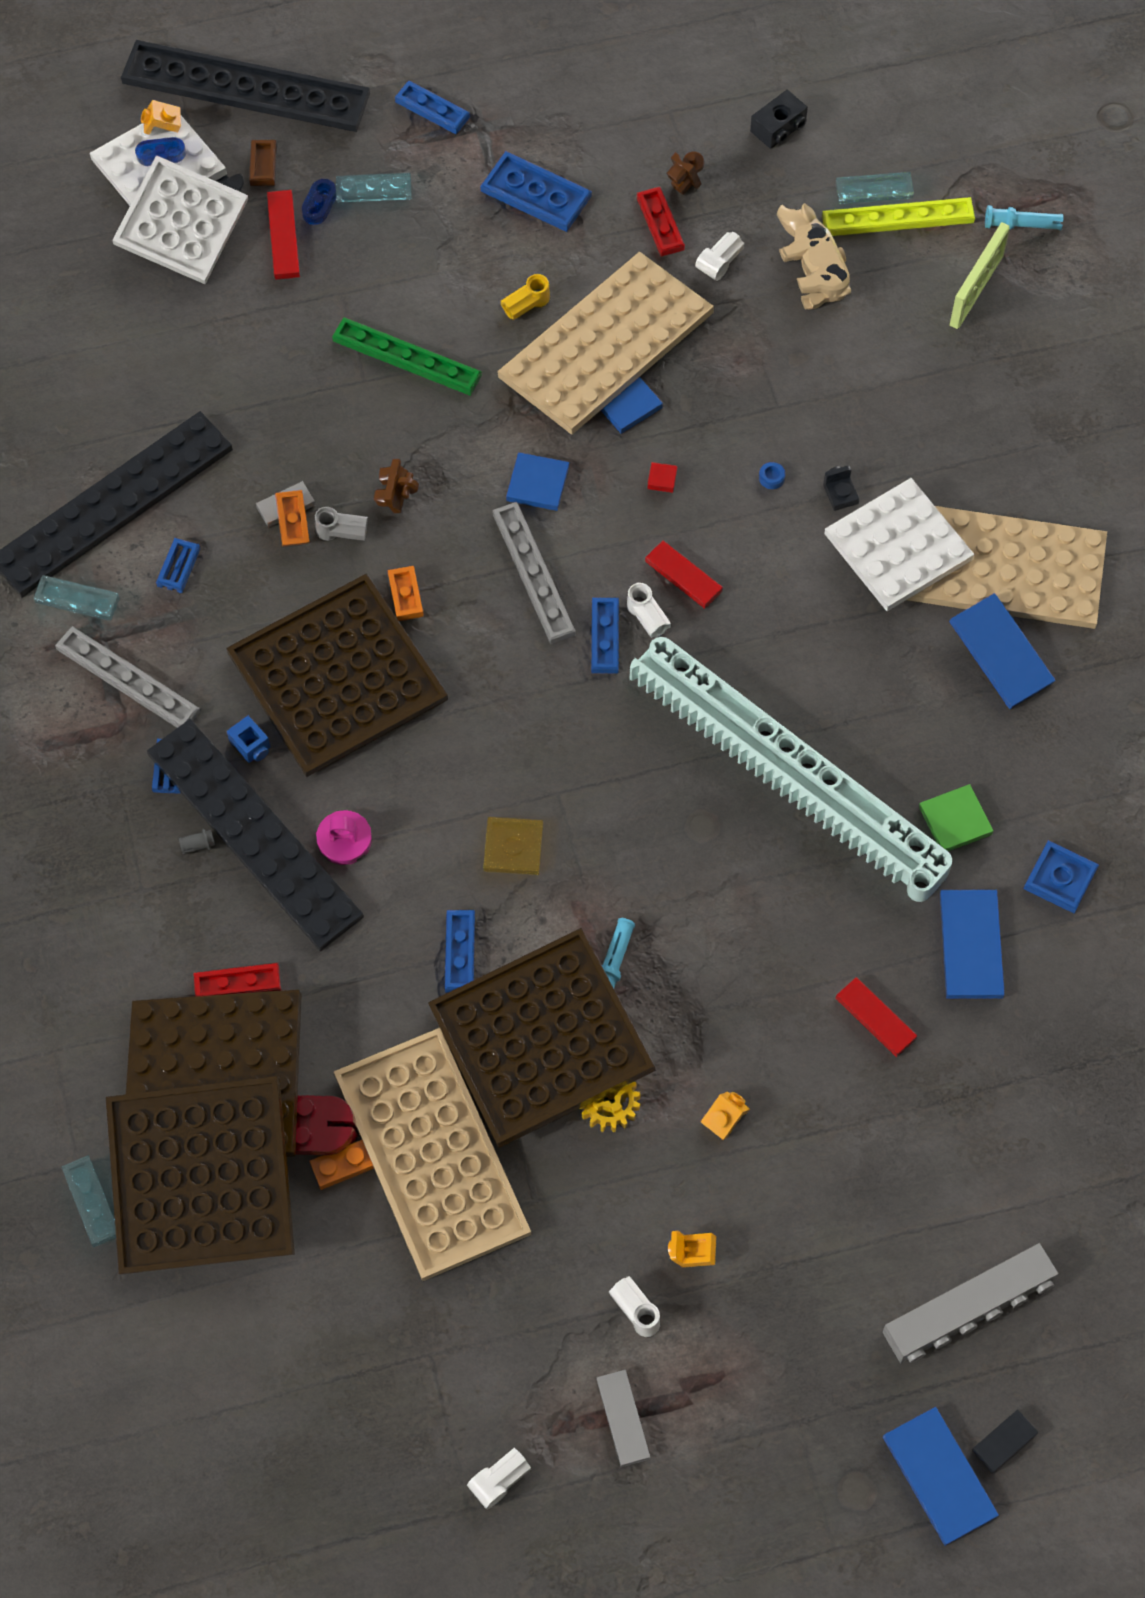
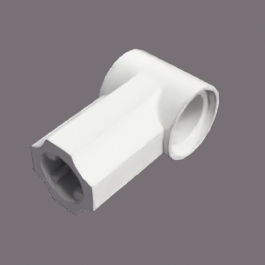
(716, 260)
(647, 611)
(635, 1305)
(492, 1483)

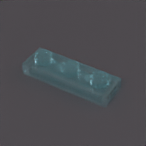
(373, 187)
(874, 187)
(76, 598)
(90, 1200)

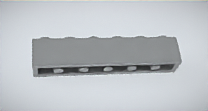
(970, 1303)

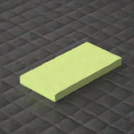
(979, 276)

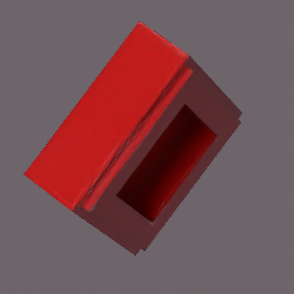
(662, 477)

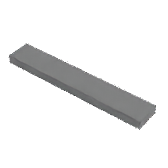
(534, 573)
(126, 678)

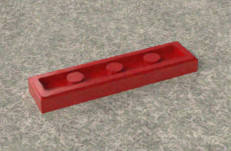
(283, 234)

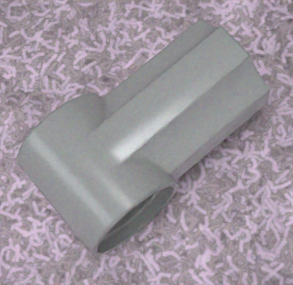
(341, 525)

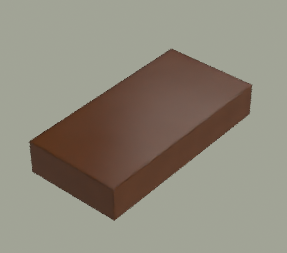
(263, 162)

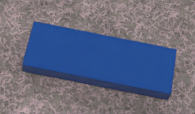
(432, 107)
(605, 635)
(459, 948)

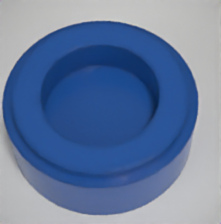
(772, 475)

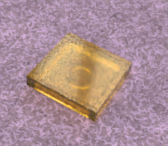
(513, 845)

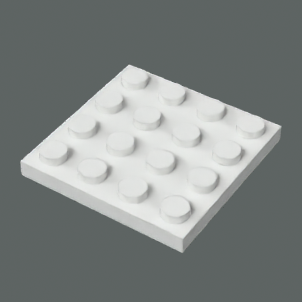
(126, 174)
(180, 219)
(899, 544)

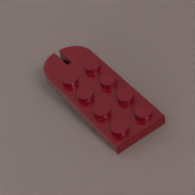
(317, 1123)

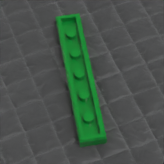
(407, 356)

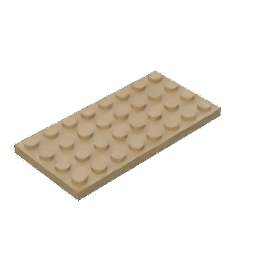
(605, 342)
(1029, 564)
(432, 1154)

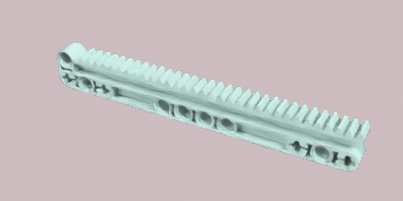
(843, 806)

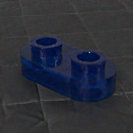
(170, 148)
(317, 203)

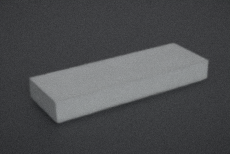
(623, 1418)

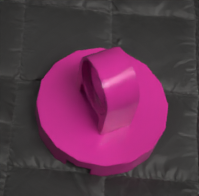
(344, 837)

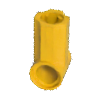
(526, 297)

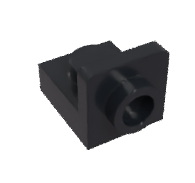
(840, 488)

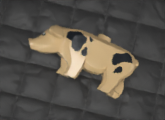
(820, 257)

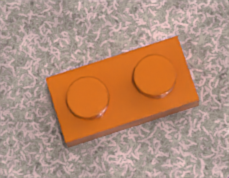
(292, 518)
(405, 593)
(341, 1166)

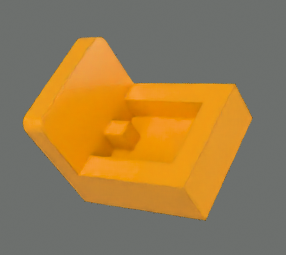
(161, 116)
(725, 1114)
(692, 1249)

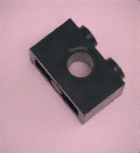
(779, 119)

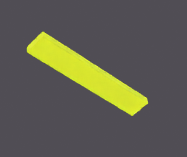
(899, 216)

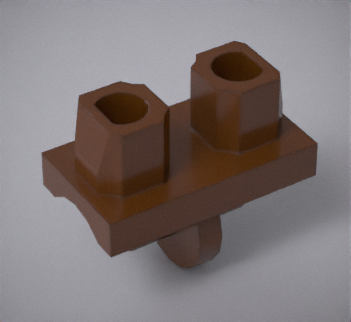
(685, 173)
(399, 486)

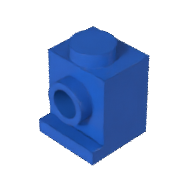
(245, 733)

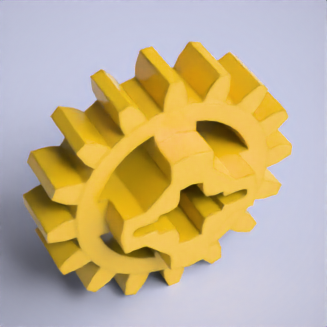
(617, 1115)

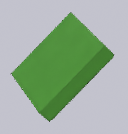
(956, 818)

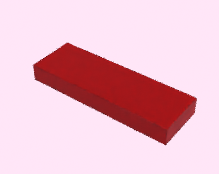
(660, 221)
(683, 574)
(238, 980)
(876, 1017)

